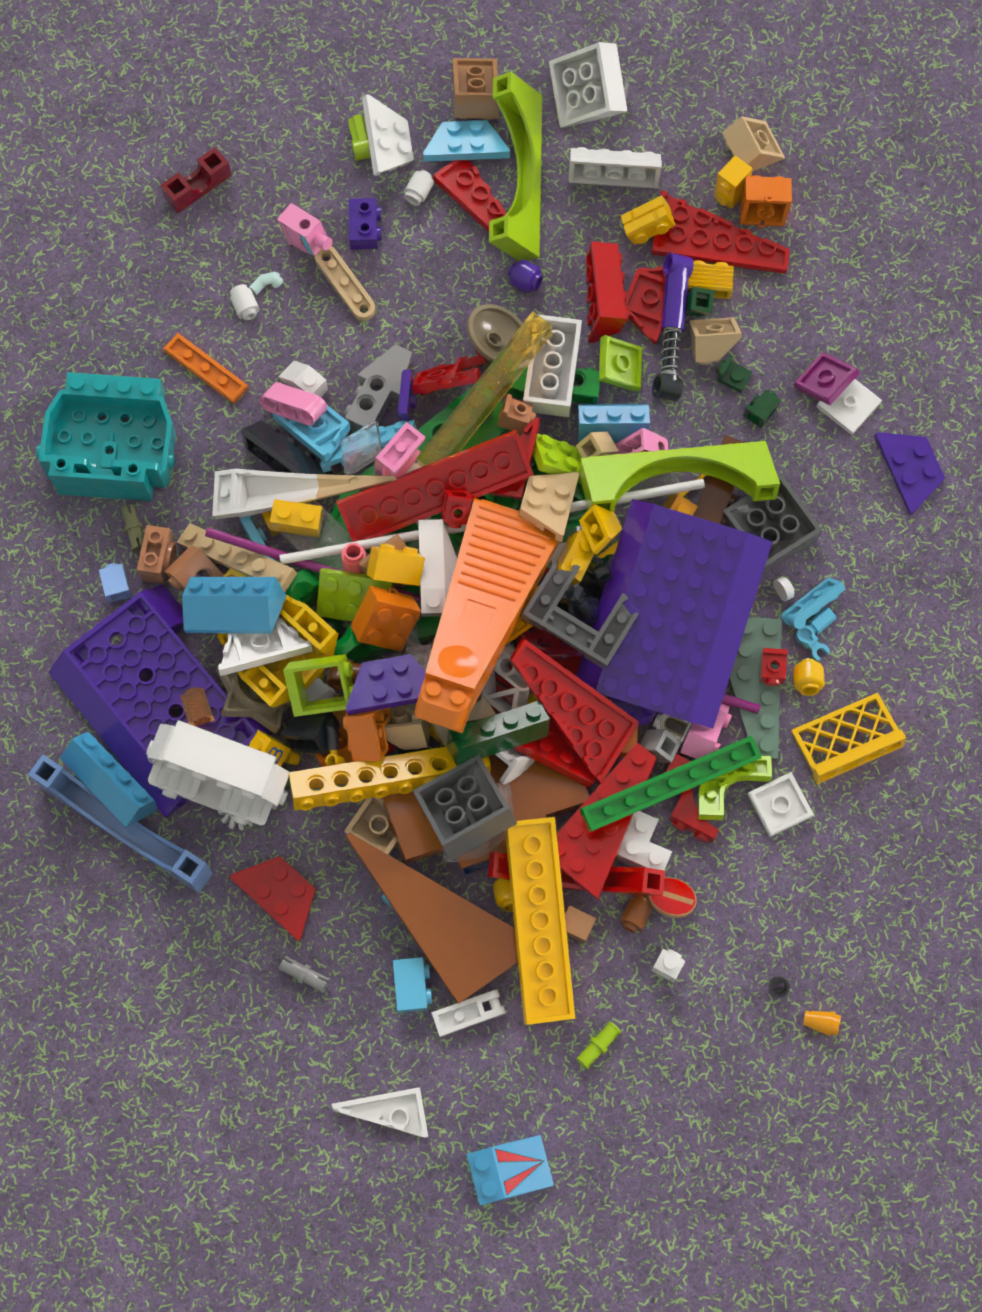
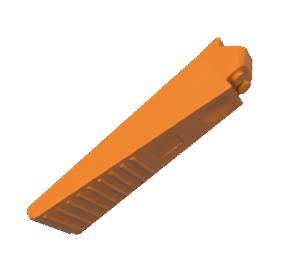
(488, 592)

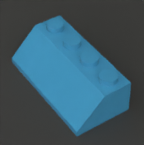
(232, 604)
(108, 780)

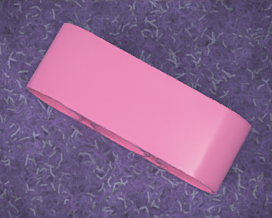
(293, 403)

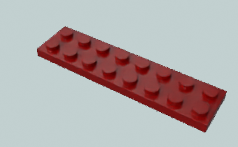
(423, 490)

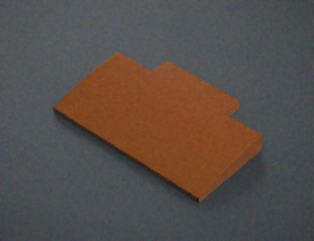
(535, 795)

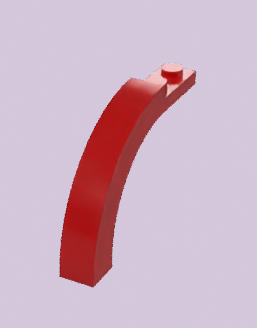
(620, 880)

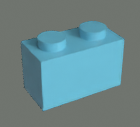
(411, 985)

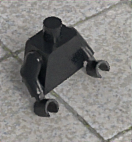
(596, 576)
(578, 604)

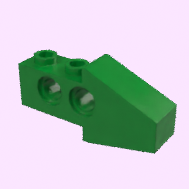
(585, 393)

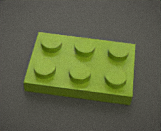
(556, 456)
(343, 592)

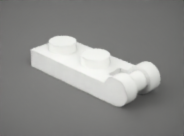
(467, 1013)

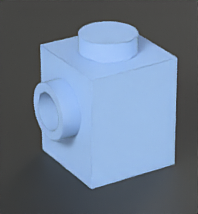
(115, 582)

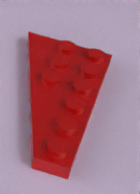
(716, 240)
(584, 716)
(590, 855)

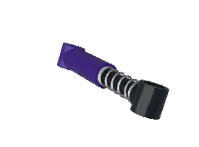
(677, 271)

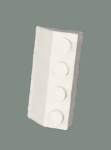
(614, 168)

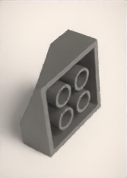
(778, 520)
(465, 807)

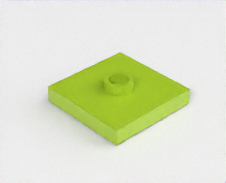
(620, 363)

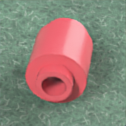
(350, 556)

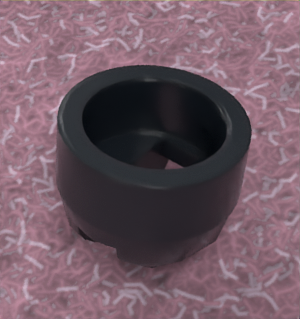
(780, 991)

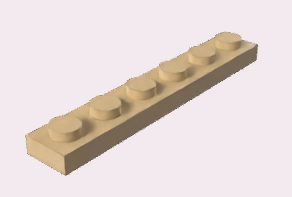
(237, 558)

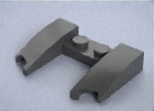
(595, 645)

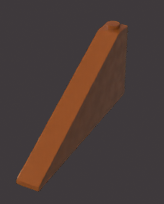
(455, 936)

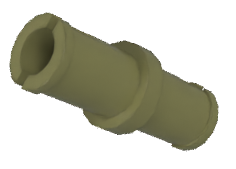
(133, 527)

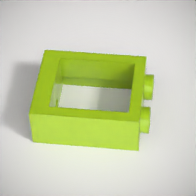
(297, 691)

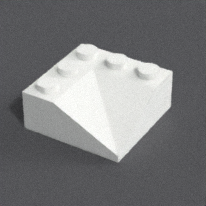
(588, 84)

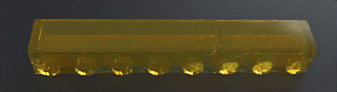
(488, 390)

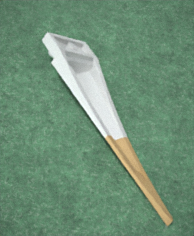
(253, 491)

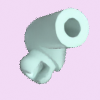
(266, 279)

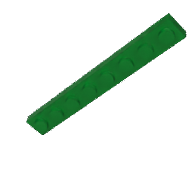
(670, 783)

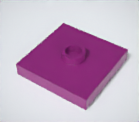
(826, 378)

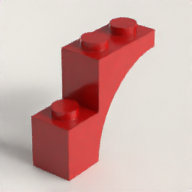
(686, 812)

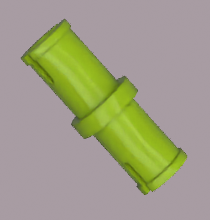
(598, 1045)

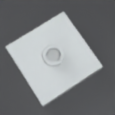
(851, 406)
(780, 804)

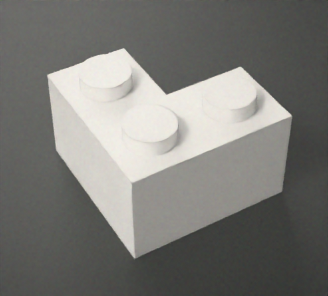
(637, 849)

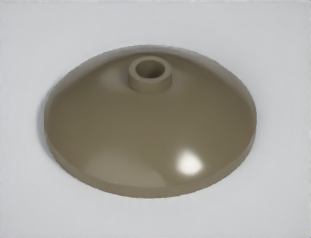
(491, 329)

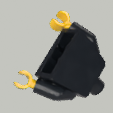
(313, 735)

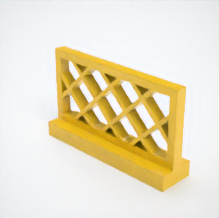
(862, 752)

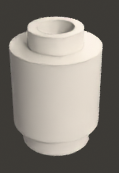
(418, 187)
(244, 302)

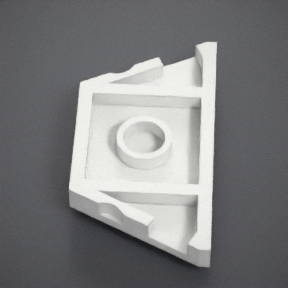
(387, 136)
(254, 650)

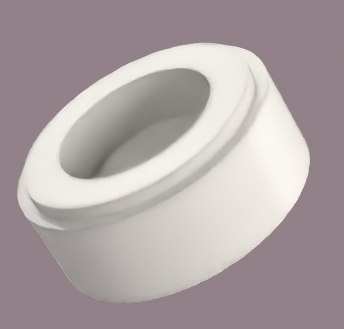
(784, 588)

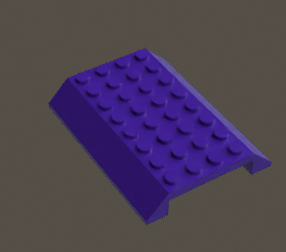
(692, 604)

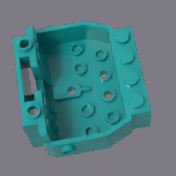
(77, 441)

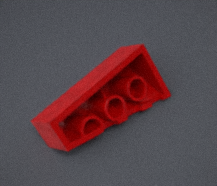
(605, 290)

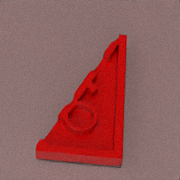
(528, 441)

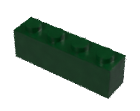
(499, 733)

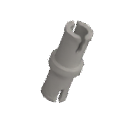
(304, 974)

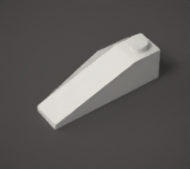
(438, 566)

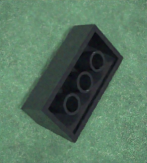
(279, 452)

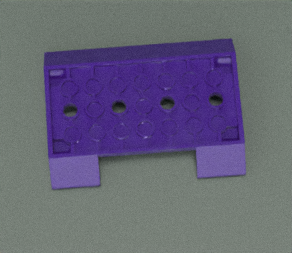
(128, 711)

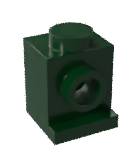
(700, 302)
(762, 408)

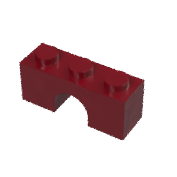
(210, 173)

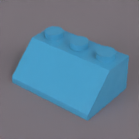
(616, 419)

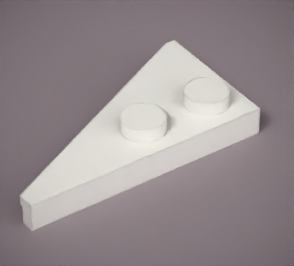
(395, 1110)

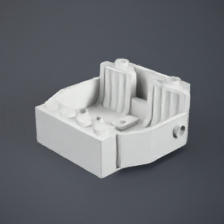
(216, 772)

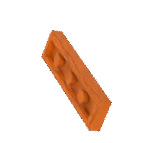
(205, 368)

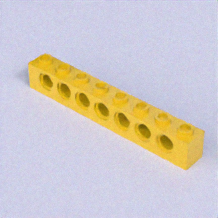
(353, 773)

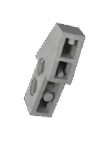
(383, 372)

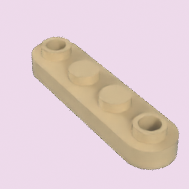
(345, 284)

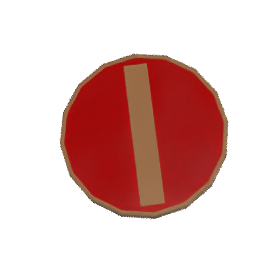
(677, 899)

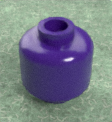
(525, 276)

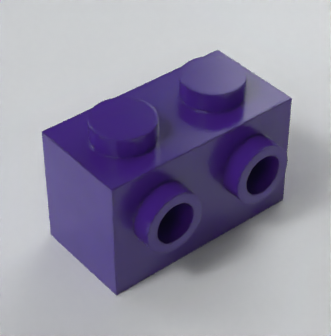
(363, 223)

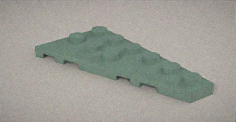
(745, 684)

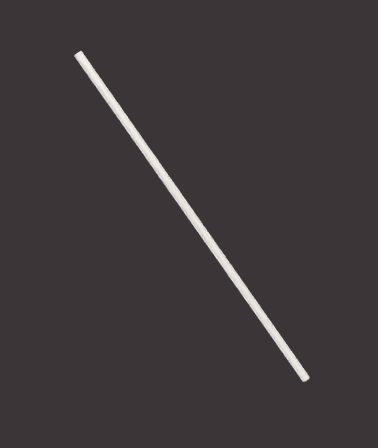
(414, 535)

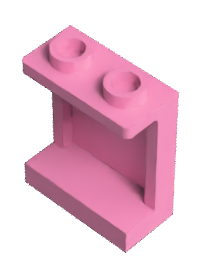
(399, 452)

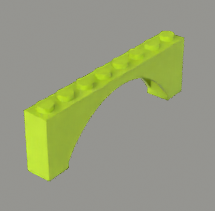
(522, 109)
(740, 464)

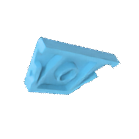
(465, 142)
(322, 436)

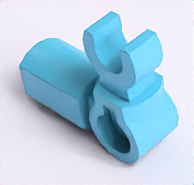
(807, 637)

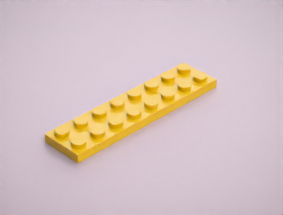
(539, 921)

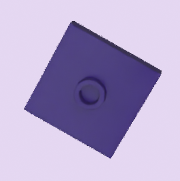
(407, 398)

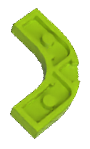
(712, 792)

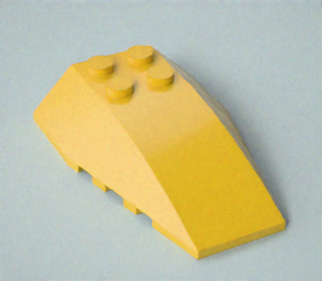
(269, 678)

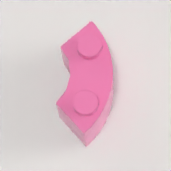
(702, 739)

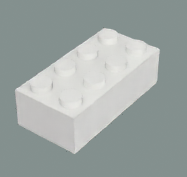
(553, 369)

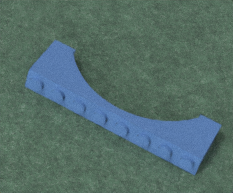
(159, 851)

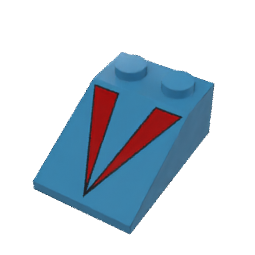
(509, 1170)

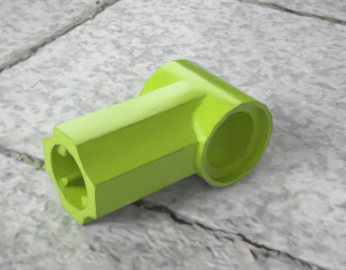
(359, 136)

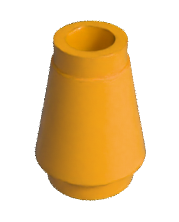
(823, 1022)

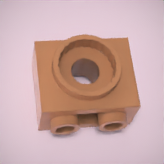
(156, 554)
(188, 565)

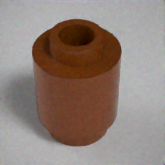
(636, 914)

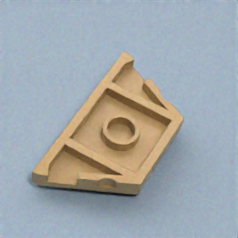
(549, 501)

